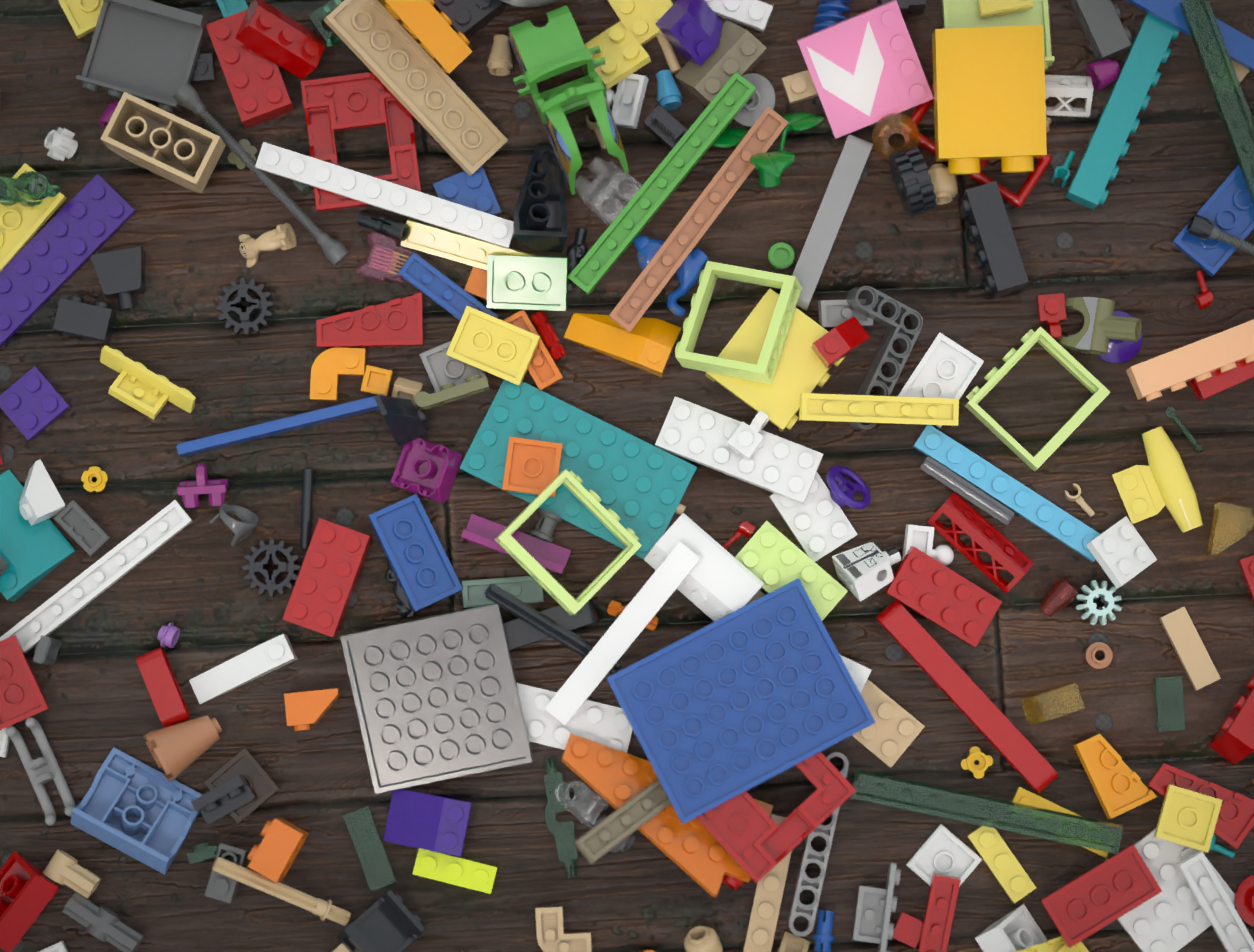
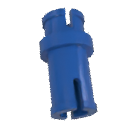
(824, 931)

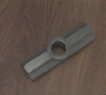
(103, 923)

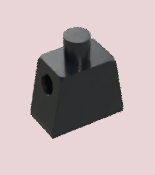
(121, 274)

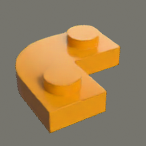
(330, 365)

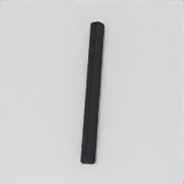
(542, 622)

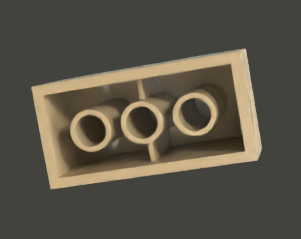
(163, 143)

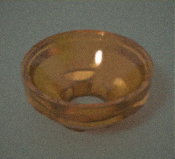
(892, 124)

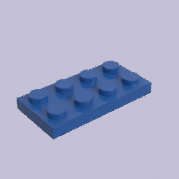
(1232, 213)
(415, 553)

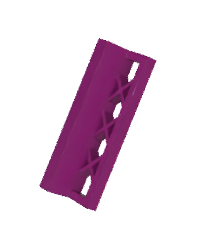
(548, 555)

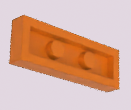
(542, 366)

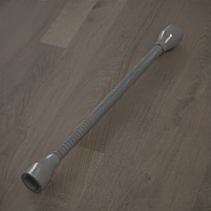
(189, 99)

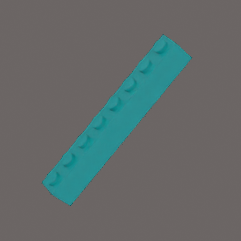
(1120, 112)

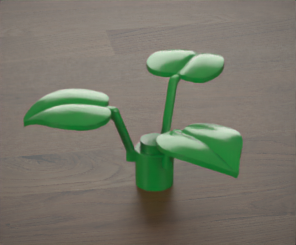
(771, 164)

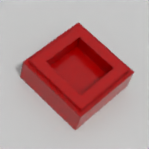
(907, 930)

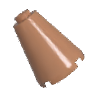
(182, 744)

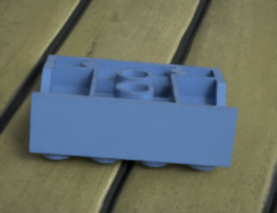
(137, 811)

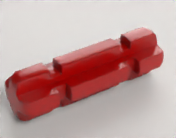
(548, 335)

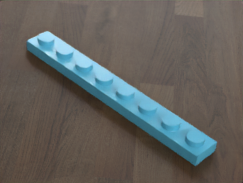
(1007, 490)

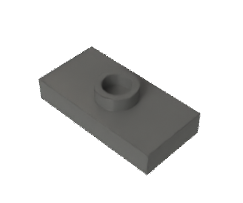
(82, 528)
(47, 650)

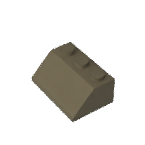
(736, 52)

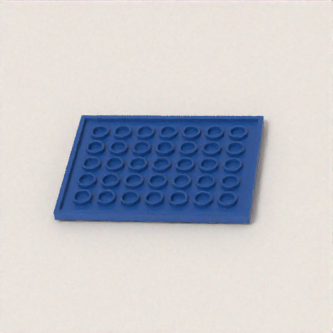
(740, 700)

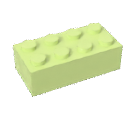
(779, 562)

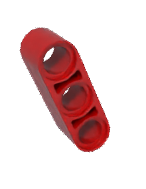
(163, 687)

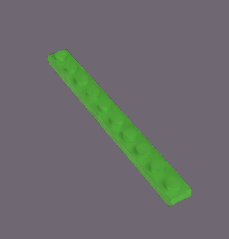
(662, 183)

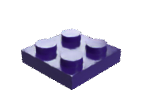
(32, 403)

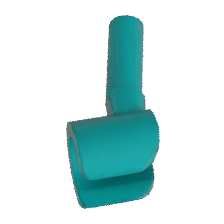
(1063, 171)
(1221, 849)

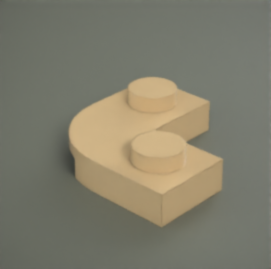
(551, 933)

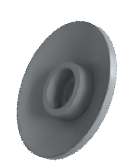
(758, 102)

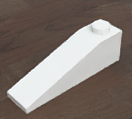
(243, 668)

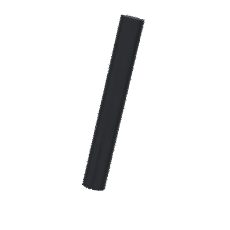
(306, 508)

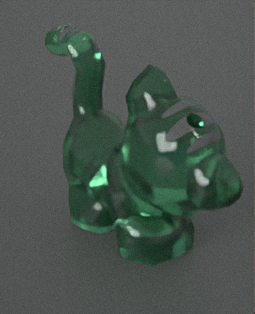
(27, 189)

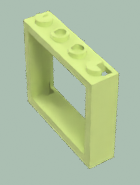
(775, 336)
(1099, 392)
(538, 573)

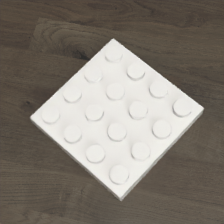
(1173, 915)

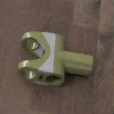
(1099, 326)

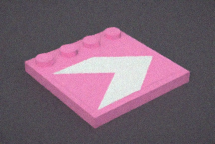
(865, 68)

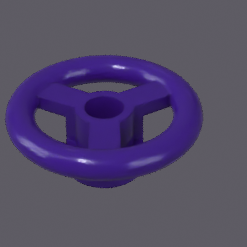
(844, 491)

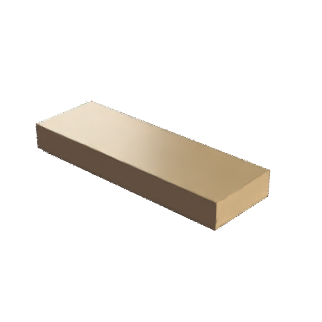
(1189, 648)

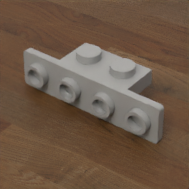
(874, 911)

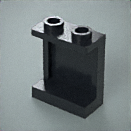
(383, 927)

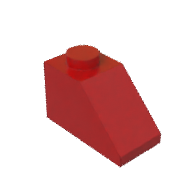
(840, 341)

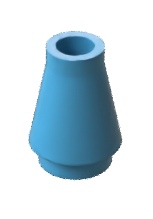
(667, 91)

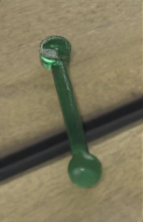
(1170, 412)

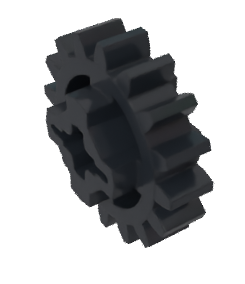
(232, 307)
(260, 567)

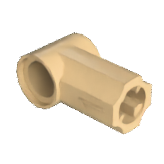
(67, 871)

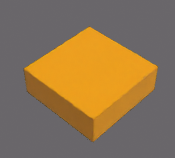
(376, 380)

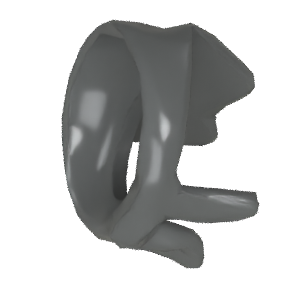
(241, 529)

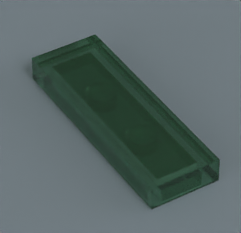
(369, 848)

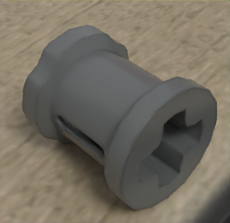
(546, 525)

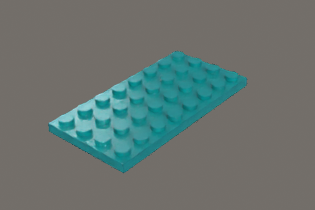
(624, 471)

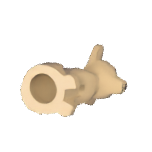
(280, 238)

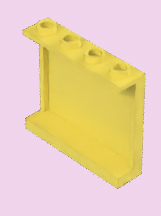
(797, 369)

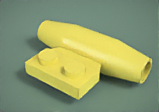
(1161, 483)

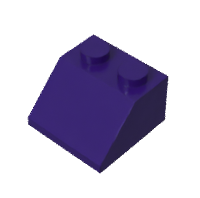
(692, 29)

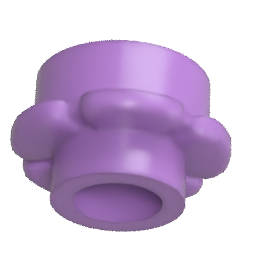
(168, 635)

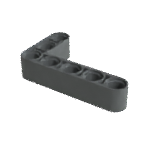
(885, 352)

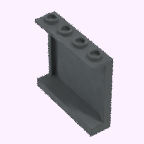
(143, 51)

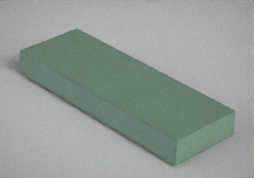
(523, 588)

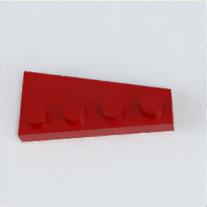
(375, 326)
(1236, 810)

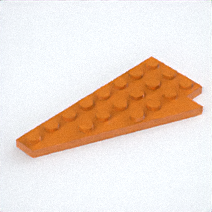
(622, 777)

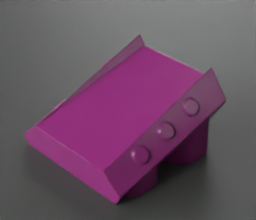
(427, 469)

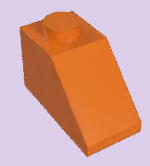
(308, 707)

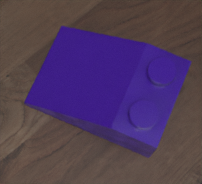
(428, 822)

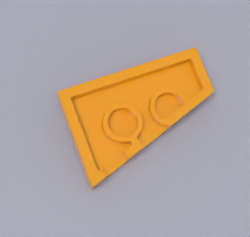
(1111, 778)

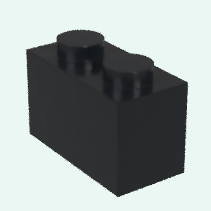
(84, 320)

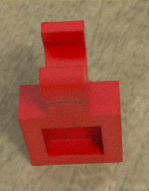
(1052, 311)

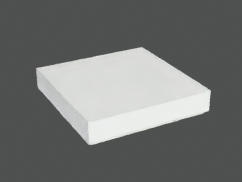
(943, 855)

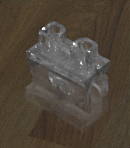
(604, 190)

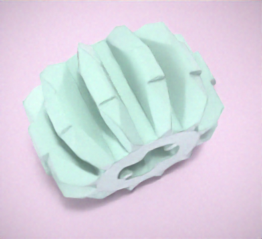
(1106, 598)

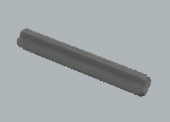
(967, 490)

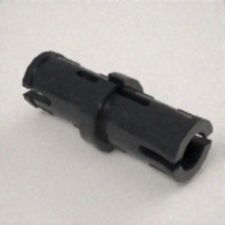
(383, 225)

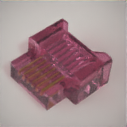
(383, 259)

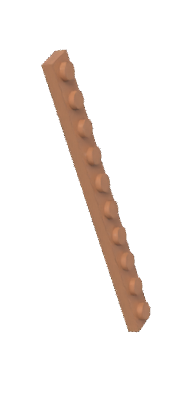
(697, 220)

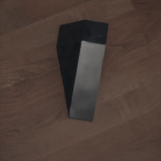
(541, 205)

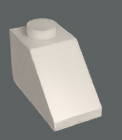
(39, 496)

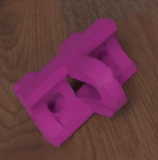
(214, 487)

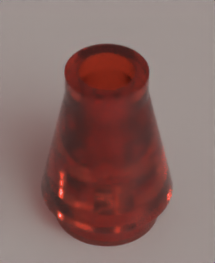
(1058, 597)

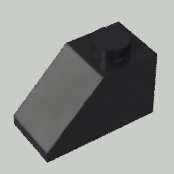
(402, 418)

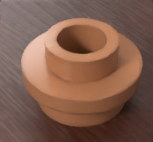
(1090, 655)

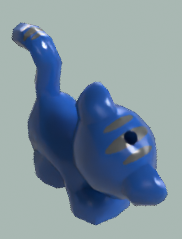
(687, 273)

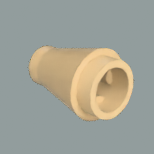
(500, 56)

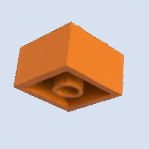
(277, 850)

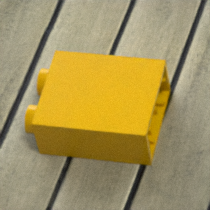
(989, 97)

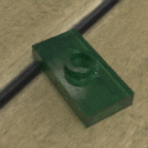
(1169, 704)

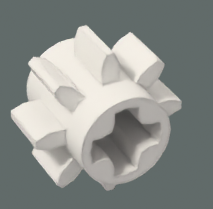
(60, 144)

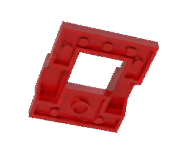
(352, 104)
(756, 839)

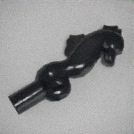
(574, 252)
(404, 609)

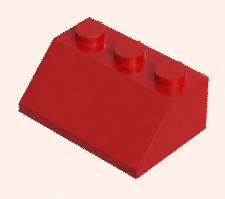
(280, 39)
(22, 898)

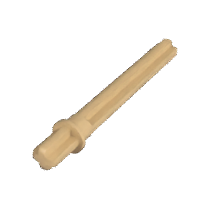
(314, 905)

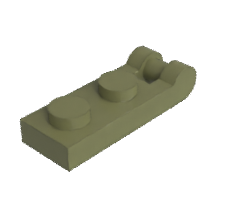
(450, 392)

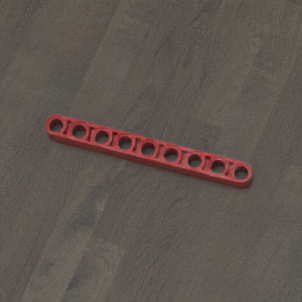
(967, 696)

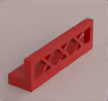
(984, 538)

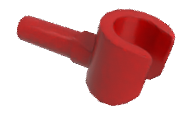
(1206, 297)
(745, 529)

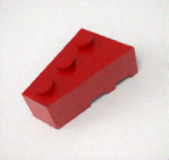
(1236, 733)

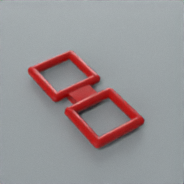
(1009, 196)

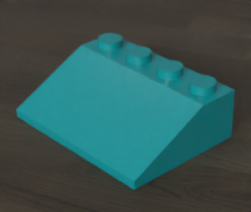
(26, 548)

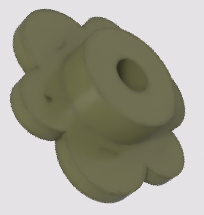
(233, 159)

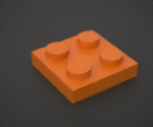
(531, 465)

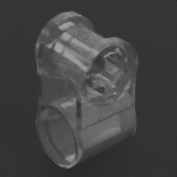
(585, 804)

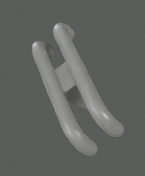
(42, 769)

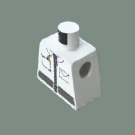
(865, 568)

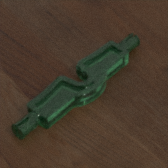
(564, 830)

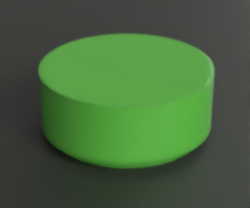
(781, 256)

